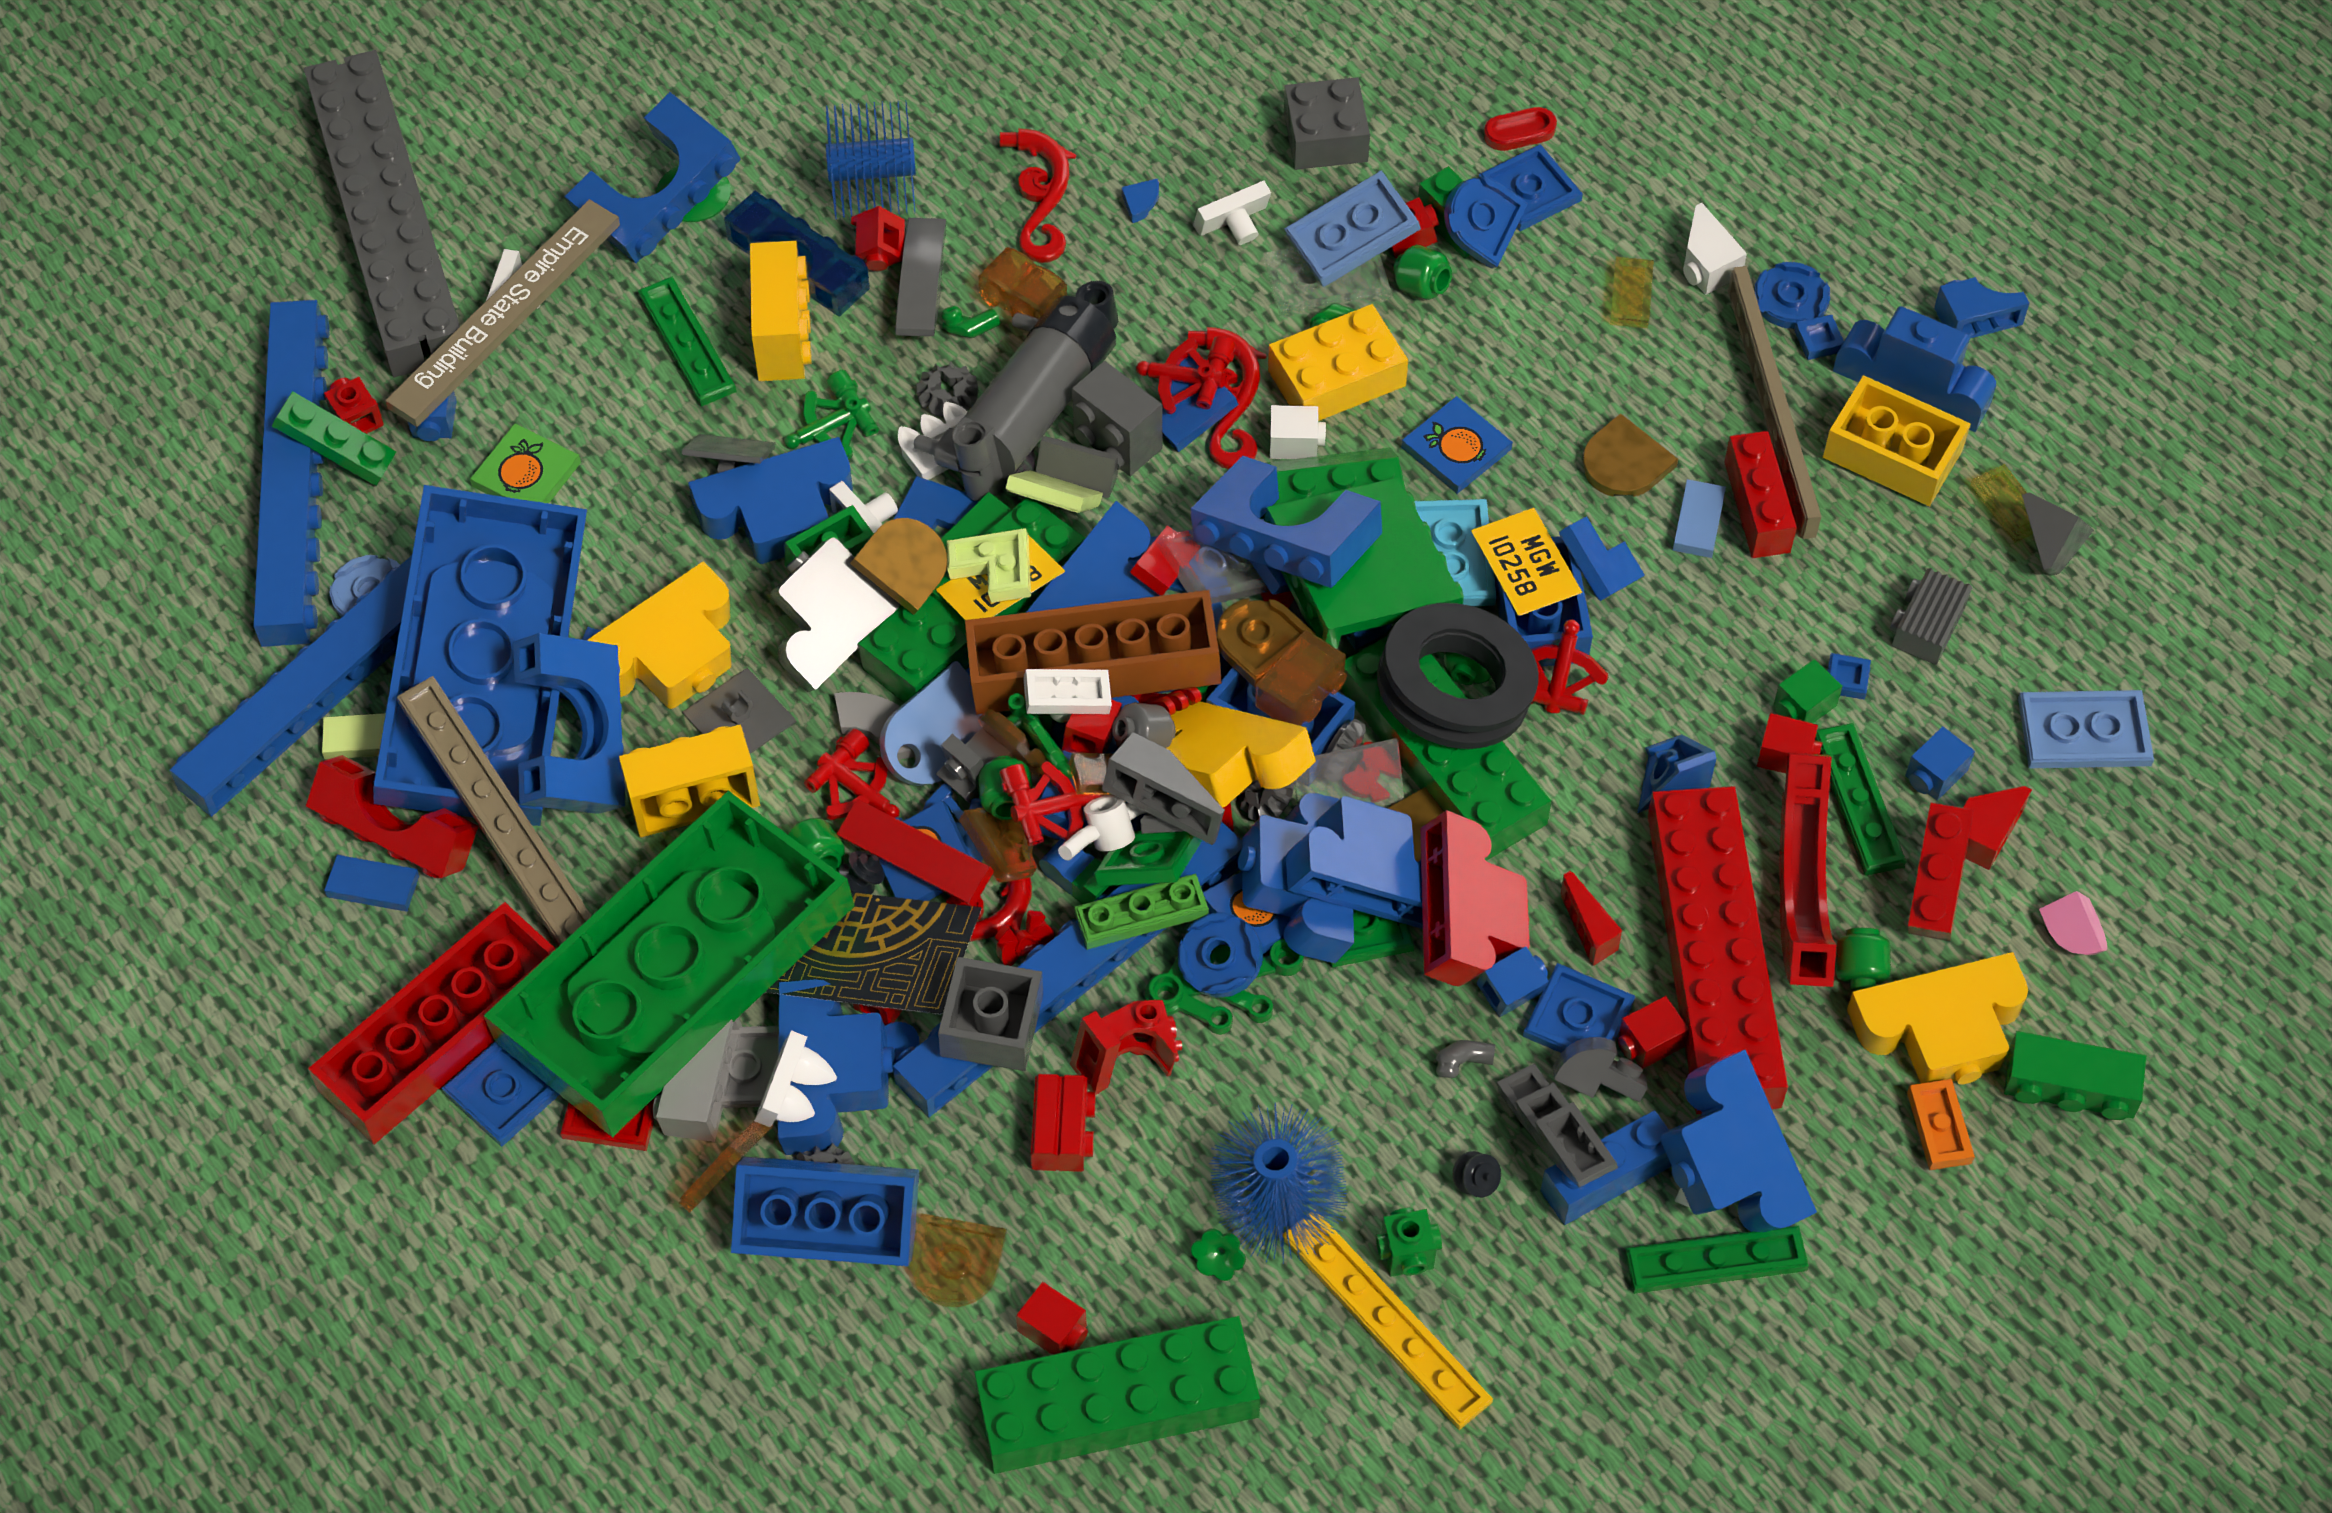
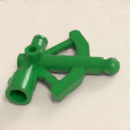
(850, 410)
(1032, 728)

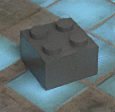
(1326, 123)
(1117, 417)
(991, 1014)

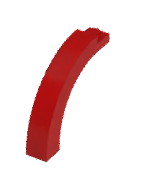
(1804, 917)

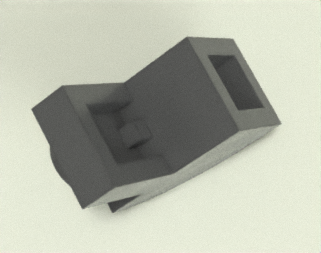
(966, 760)

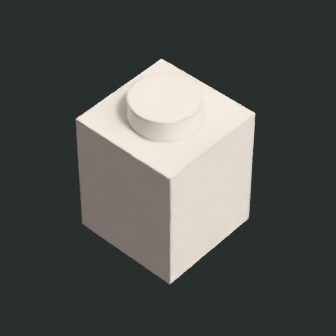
(1295, 432)

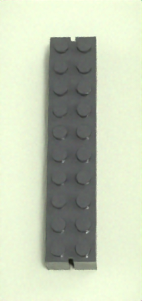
(383, 208)

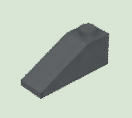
(1163, 787)

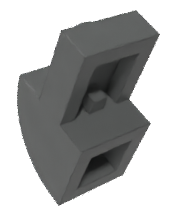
(1592, 1063)

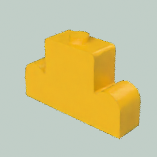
(674, 638)
(1234, 748)
(1944, 1017)

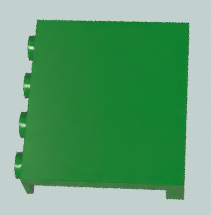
(1387, 581)

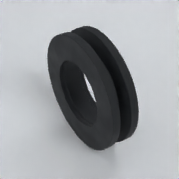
(1441, 716)

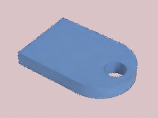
(926, 721)

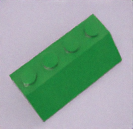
(1334, 472)

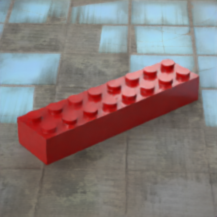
(1715, 932)

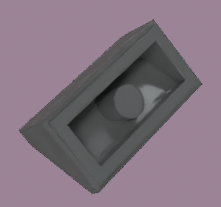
(1078, 465)

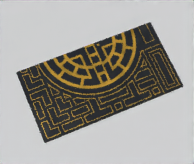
(888, 954)

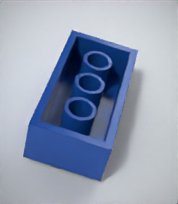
(825, 1211)

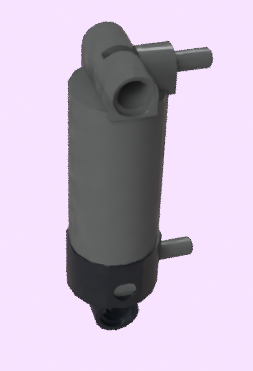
(1028, 390)

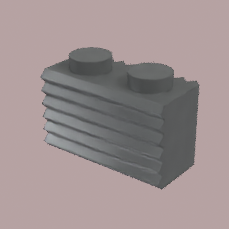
(1931, 615)

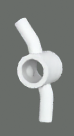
(1107, 826)

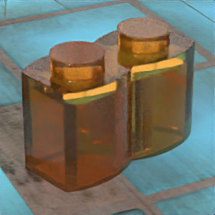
(1019, 284)

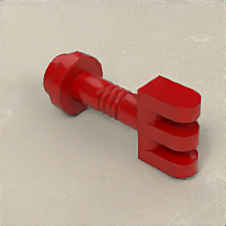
(1174, 701)

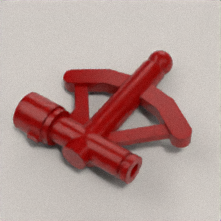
(1205, 378)
(1555, 693)
(839, 768)
(1031, 811)

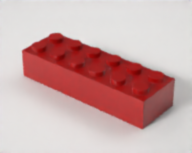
(428, 1026)

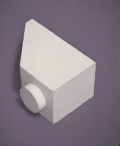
(1710, 252)

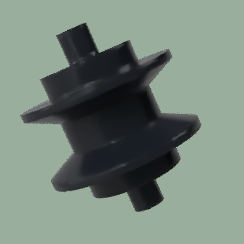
(862, 872)
(1476, 1174)

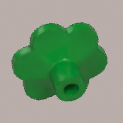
(1218, 1254)

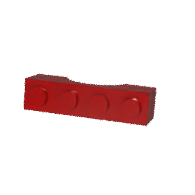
(345, 796)

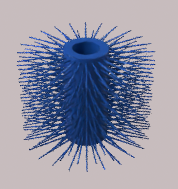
(869, 159)
(1277, 1182)

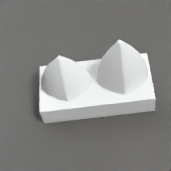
(797, 1065)

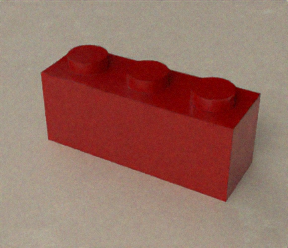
(1760, 494)
(1940, 871)

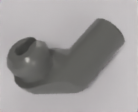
(1462, 1052)

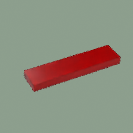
(915, 852)

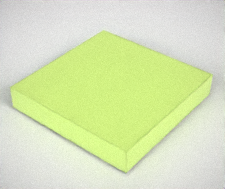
(1053, 491)

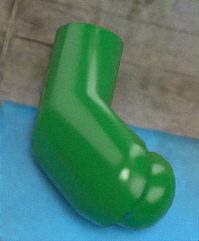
(966, 326)

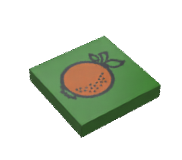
(525, 467)

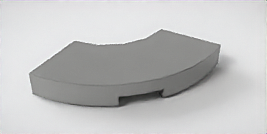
(868, 715)

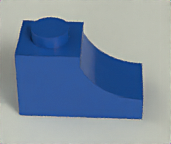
(1977, 309)

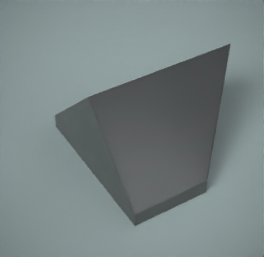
(2055, 532)

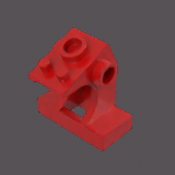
(1106, 1038)

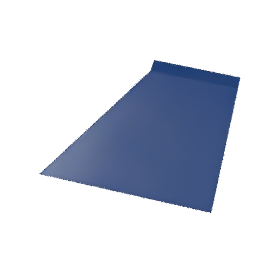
(1676, 766)

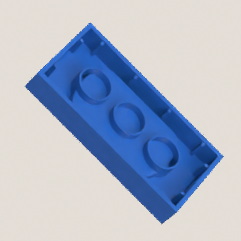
(477, 583)

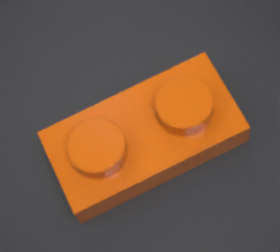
(1940, 1124)

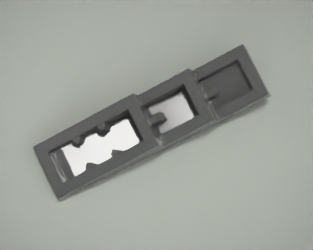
(921, 277)
(1556, 1126)

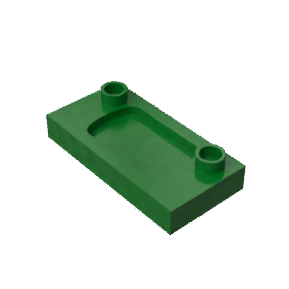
(669, 962)

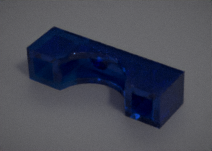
(834, 276)

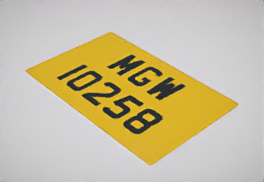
(1526, 561)
(970, 594)

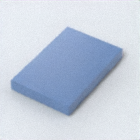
(1352, 228)
(2085, 729)

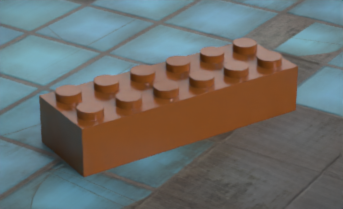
(1140, 641)

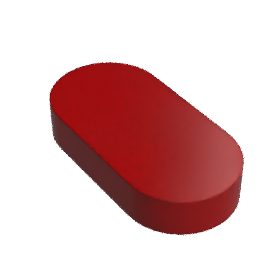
(1520, 128)

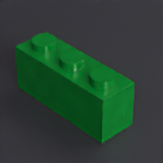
(2075, 1075)

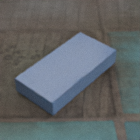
(1699, 518)

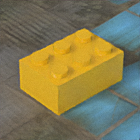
(779, 311)
(1339, 363)
(1896, 440)
(684, 778)

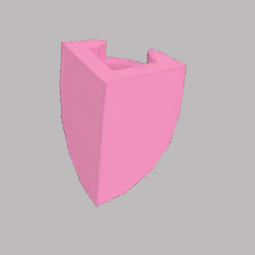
(2075, 924)

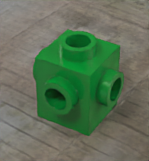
(1408, 1242)

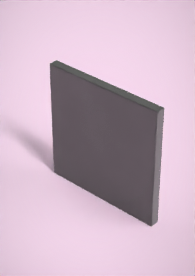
(728, 450)
(742, 702)

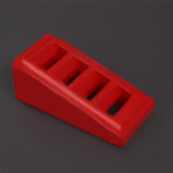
(1593, 924)

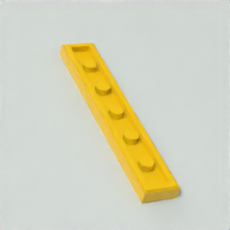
(1391, 1323)

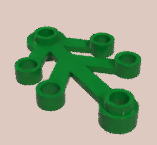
(1183, 991)

